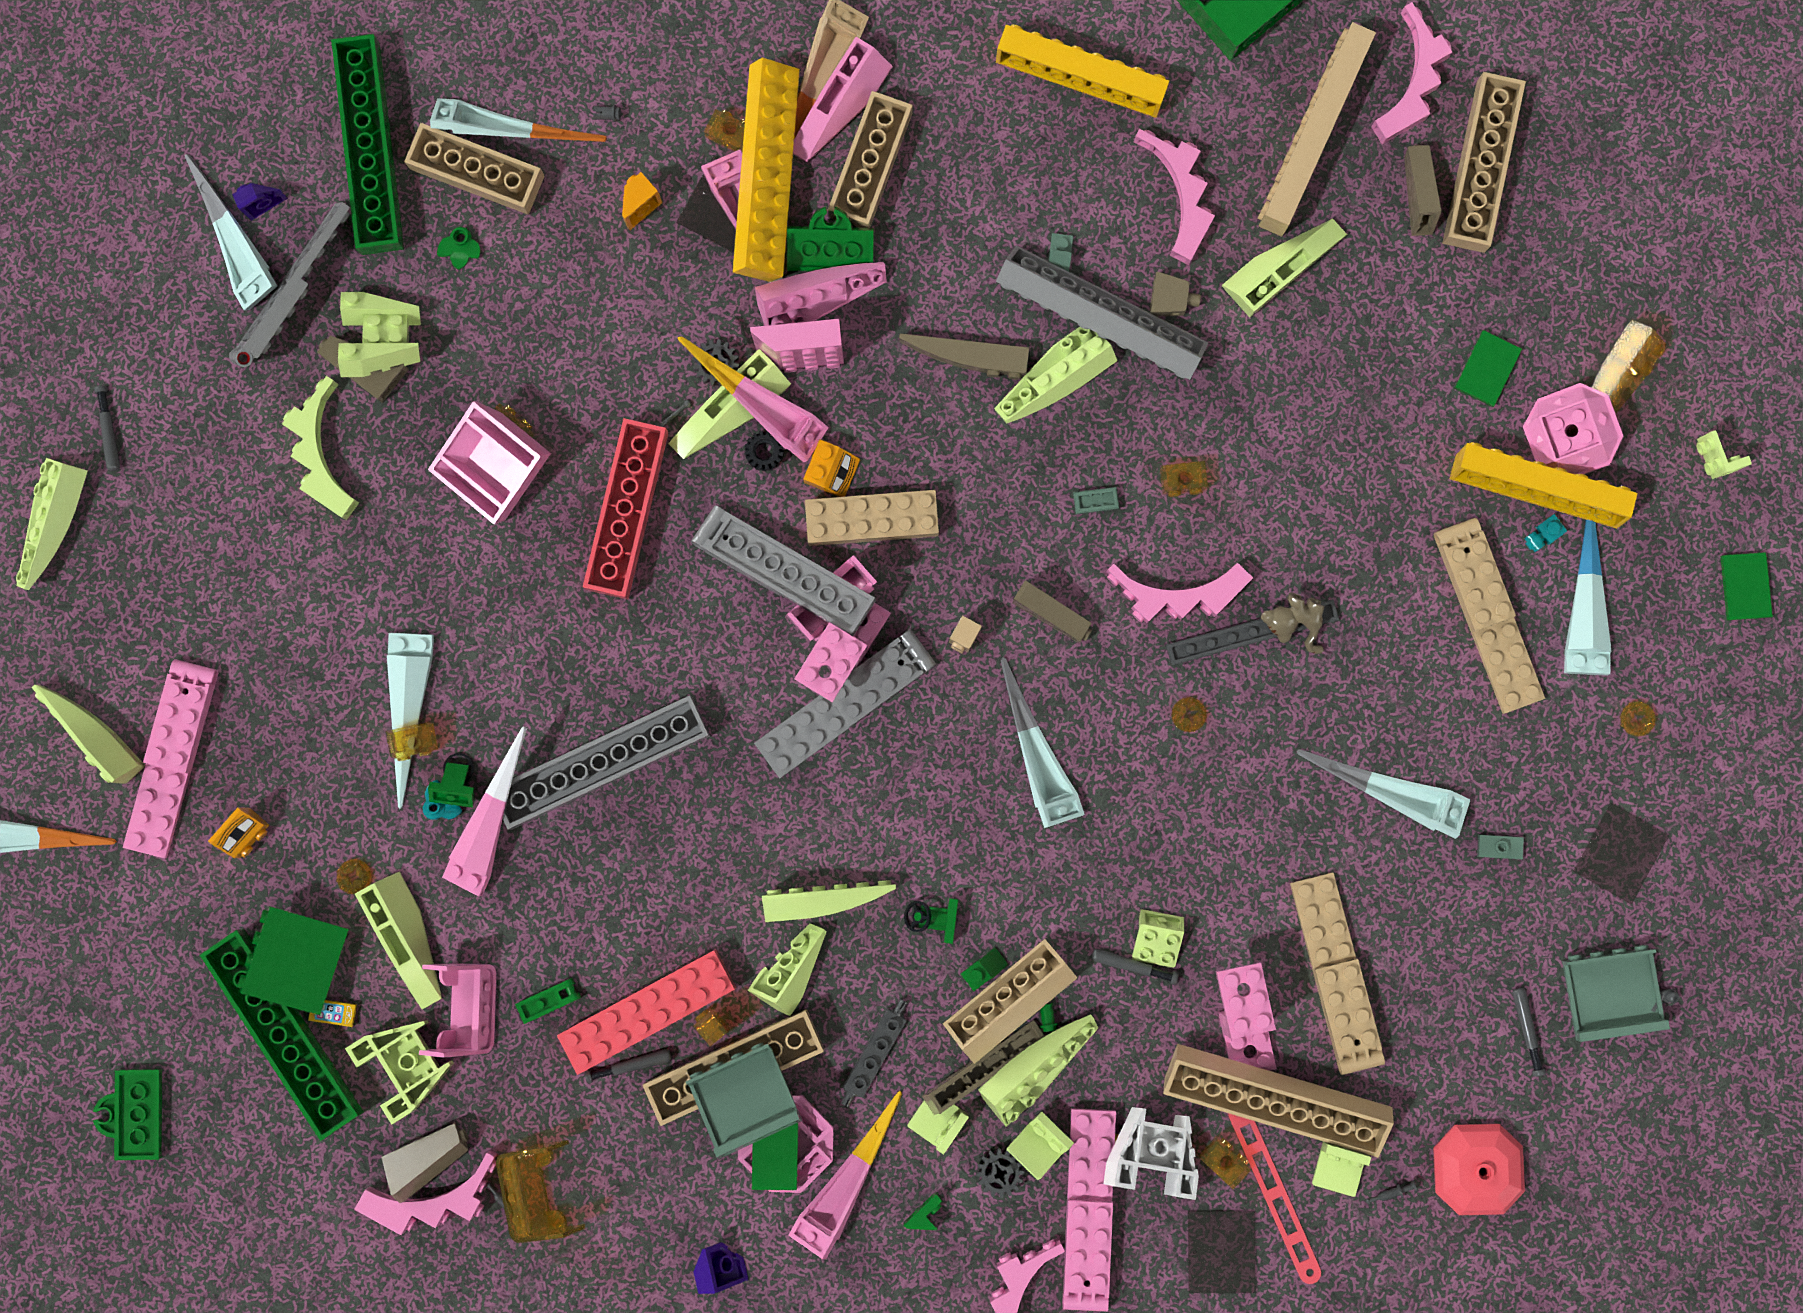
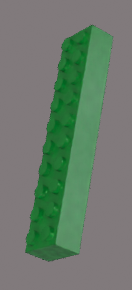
(367, 144)
(284, 1042)

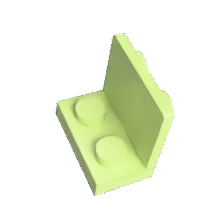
(1715, 458)
(1158, 938)
(938, 1128)
(1039, 1145)
(1339, 1169)

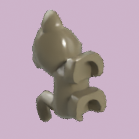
(1284, 620)

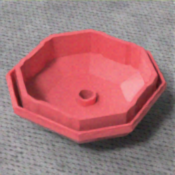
(1458, 1163)

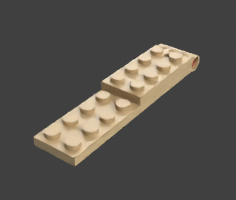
(1489, 614)
(1337, 974)

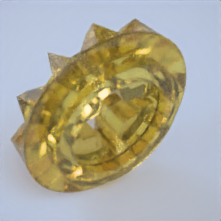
(1646, 723)
(1185, 724)
(362, 871)

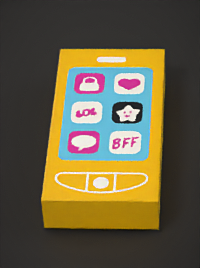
(336, 1013)

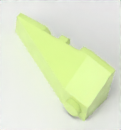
(787, 980)

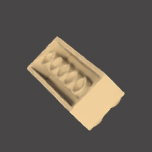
(871, 159)
(474, 168)
(871, 518)
(1009, 1001)

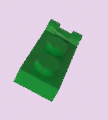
(547, 1001)

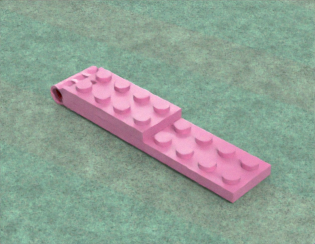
(170, 757)
(1088, 1211)

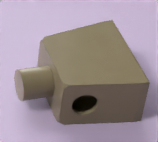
(1171, 296)

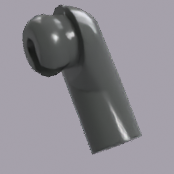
(1667, 996)

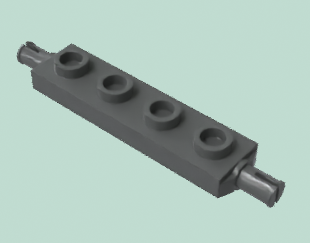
(874, 1053)

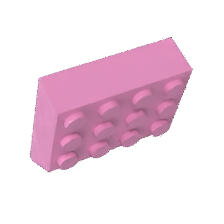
(801, 344)
(489, 461)

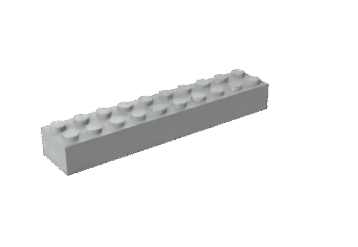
(1102, 312)
(603, 761)

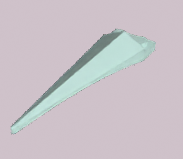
(408, 673)

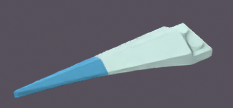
(1588, 632)

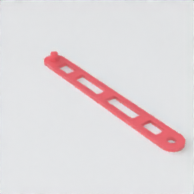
(1274, 1193)

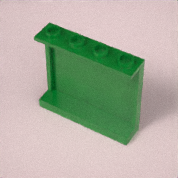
(292, 960)

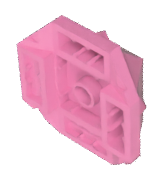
(1597, 434)
(814, 1145)

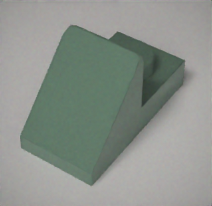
(1060, 250)

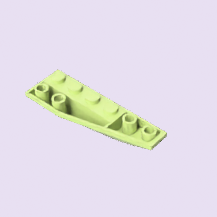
(1278, 267)
(1058, 373)
(722, 410)
(50, 517)
(93, 737)
(820, 902)
(402, 934)
(1034, 1069)

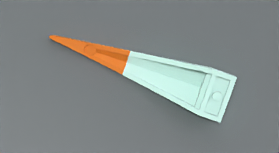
(470, 119)
(28, 837)

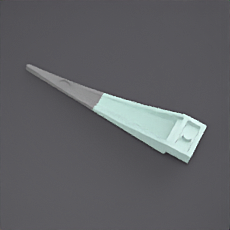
(244, 263)
(1048, 782)
(1426, 804)

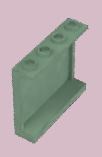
(1614, 994)
(743, 1100)

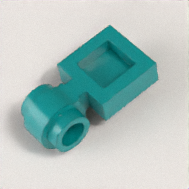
(1548, 530)

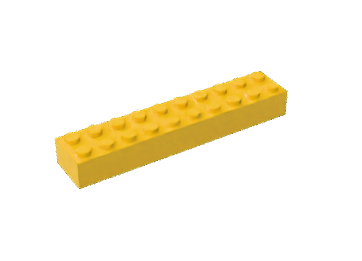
(766, 170)

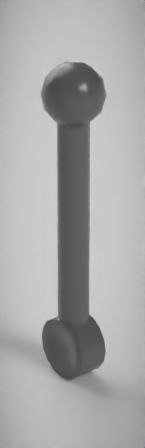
(687, 404)

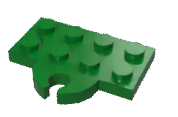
(828, 244)
(134, 1114)

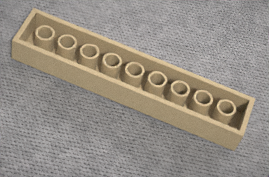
(1315, 128)
(1278, 1100)

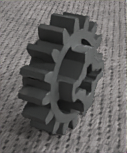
(717, 353)
(990, 1176)

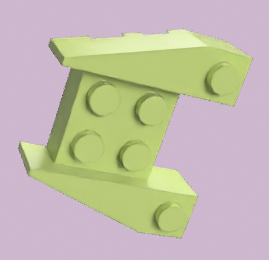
(383, 337)
(410, 1072)

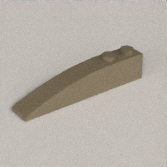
(971, 355)
(974, 1075)

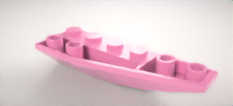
(842, 97)
(816, 292)

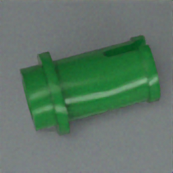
(1047, 1018)

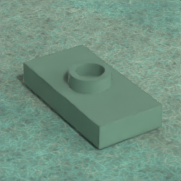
(1096, 500)
(1500, 847)

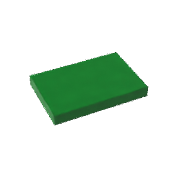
(1487, 368)
(1746, 586)
(776, 1161)

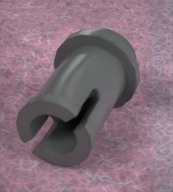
(607, 113)

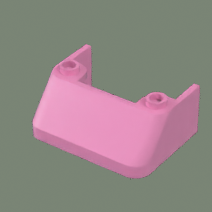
(812, 625)
(471, 1010)

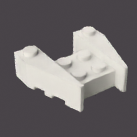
(1154, 1148)

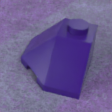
(257, 199)
(718, 1269)

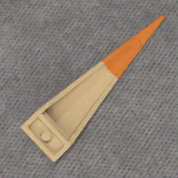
(832, 39)

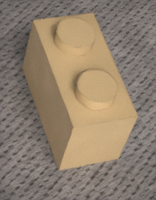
(964, 635)

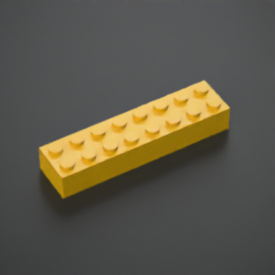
(1081, 70)
(1543, 485)

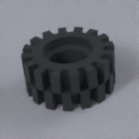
(763, 464)

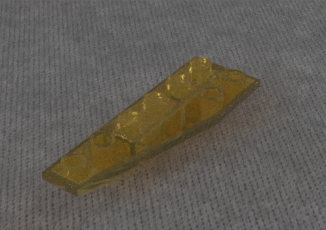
(1629, 362)

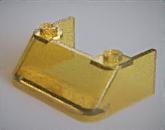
(526, 1195)

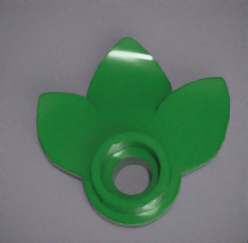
(459, 251)

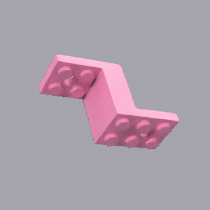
(840, 653)
(1246, 1017)

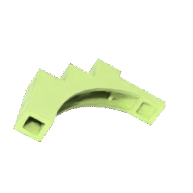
(309, 452)

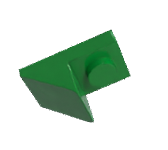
(984, 969)
(920, 1218)

